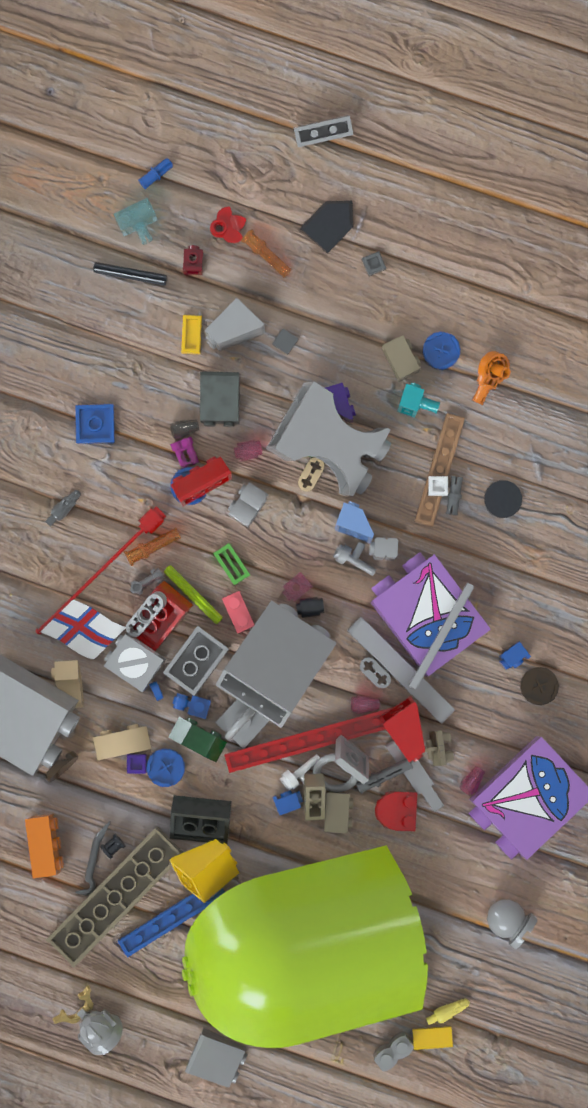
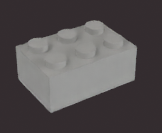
(196, 661)

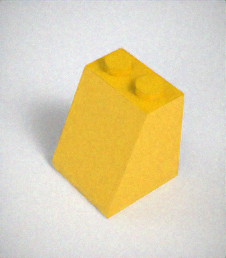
(205, 868)

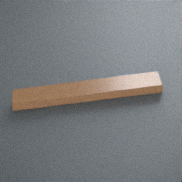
(440, 467)

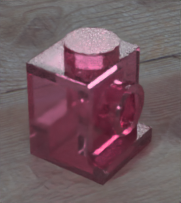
(304, 585)

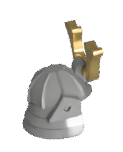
(98, 1030)

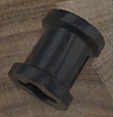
(112, 846)

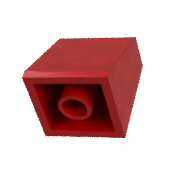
(405, 728)

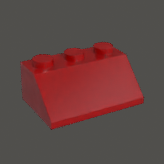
(201, 480)

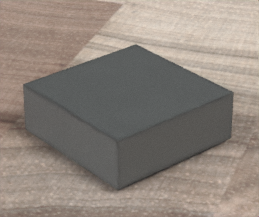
(373, 263)
(285, 341)

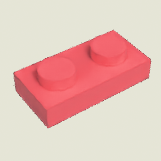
(238, 612)

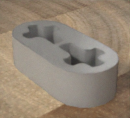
(378, 669)

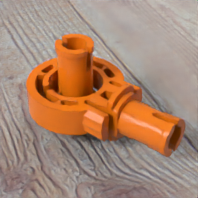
(491, 374)

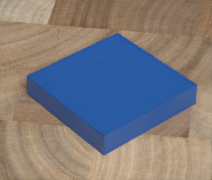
(95, 424)

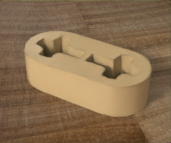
(307, 472)

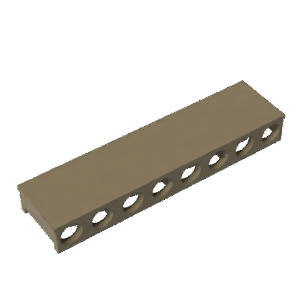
(114, 897)

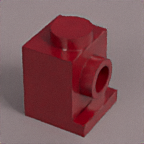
(193, 267)

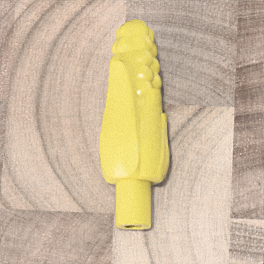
(447, 1012)

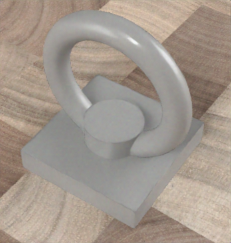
(241, 723)
(350, 759)

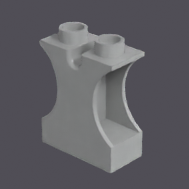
(317, 431)

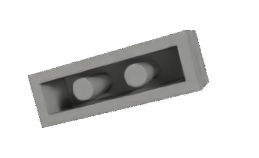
(323, 131)

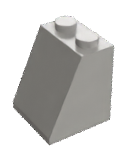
(233, 327)
(216, 1058)

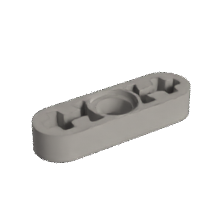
(154, 611)

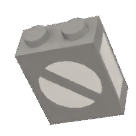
(134, 661)

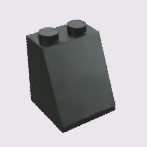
(219, 398)

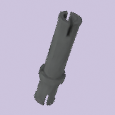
(384, 775)

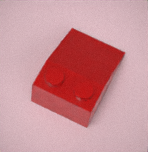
(167, 619)

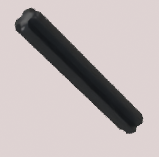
(129, 273)

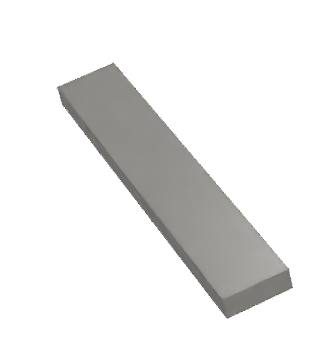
(441, 636)

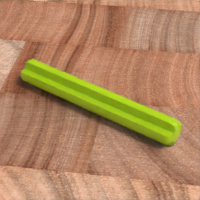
(193, 594)

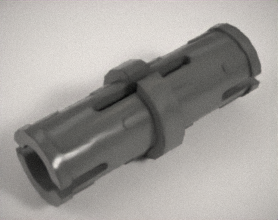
(454, 495)

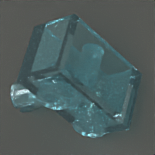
(136, 219)

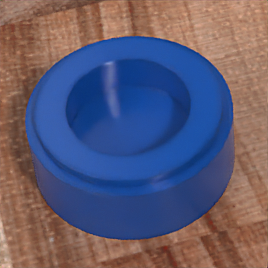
(156, 690)

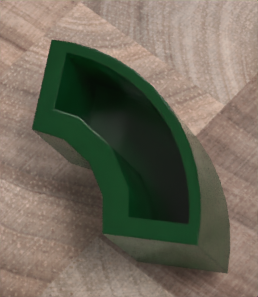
(197, 739)

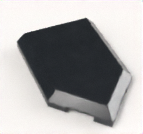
(329, 224)

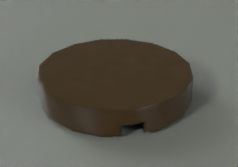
(539, 686)
(61, 766)

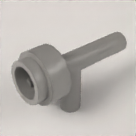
(343, 554)

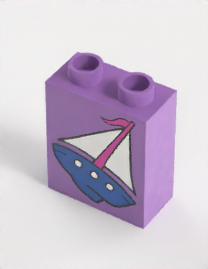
(419, 606)
(529, 799)

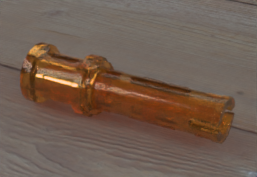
(259, 247)
(143, 550)

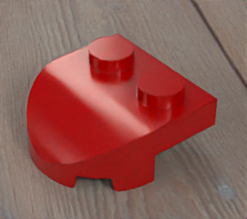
(397, 810)

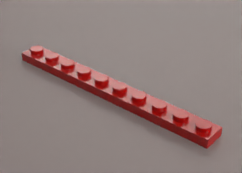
(304, 741)

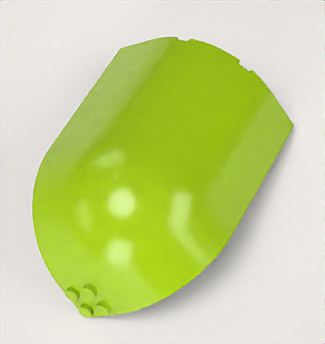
(309, 952)

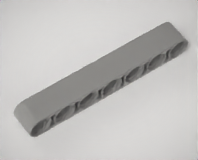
(400, 670)

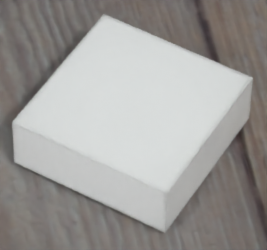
(438, 486)

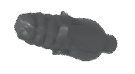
(62, 509)

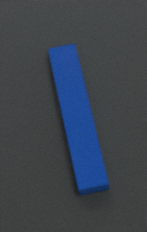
(164, 923)

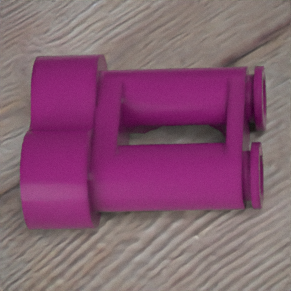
(182, 445)

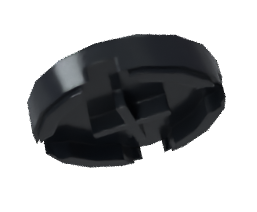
(503, 499)

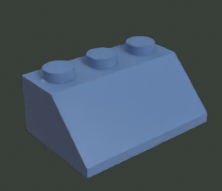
(354, 522)

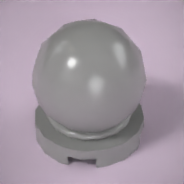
(509, 921)

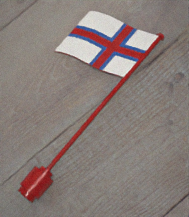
(83, 626)

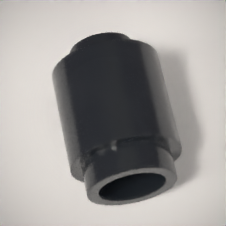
(310, 607)

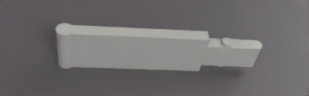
(417, 777)

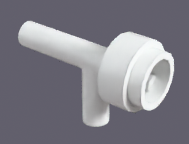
(289, 779)

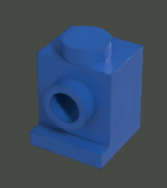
(514, 656)
(288, 802)

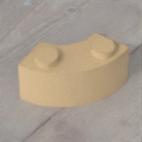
(69, 679)
(121, 743)

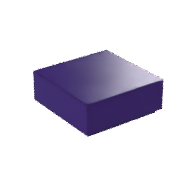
(136, 763)

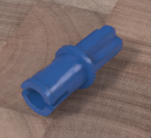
(155, 173)

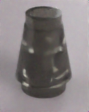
(183, 428)

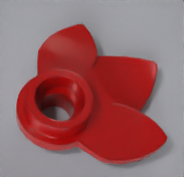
(231, 225)

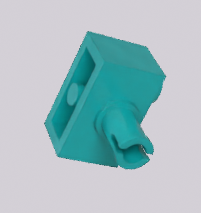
(414, 399)

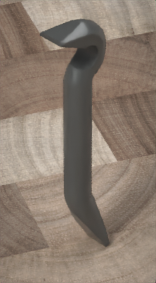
(92, 861)

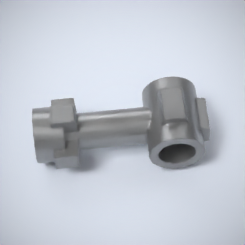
(137, 587)

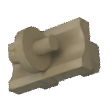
(436, 750)

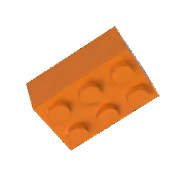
(44, 845)

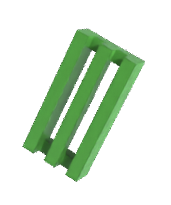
(222, 550)

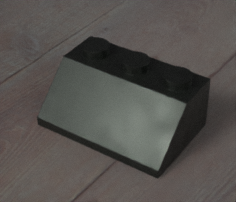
(200, 819)

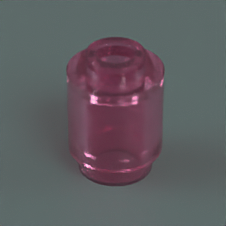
(248, 450)

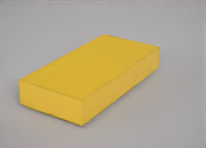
(191, 334)
(432, 1037)

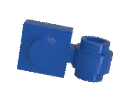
(197, 707)

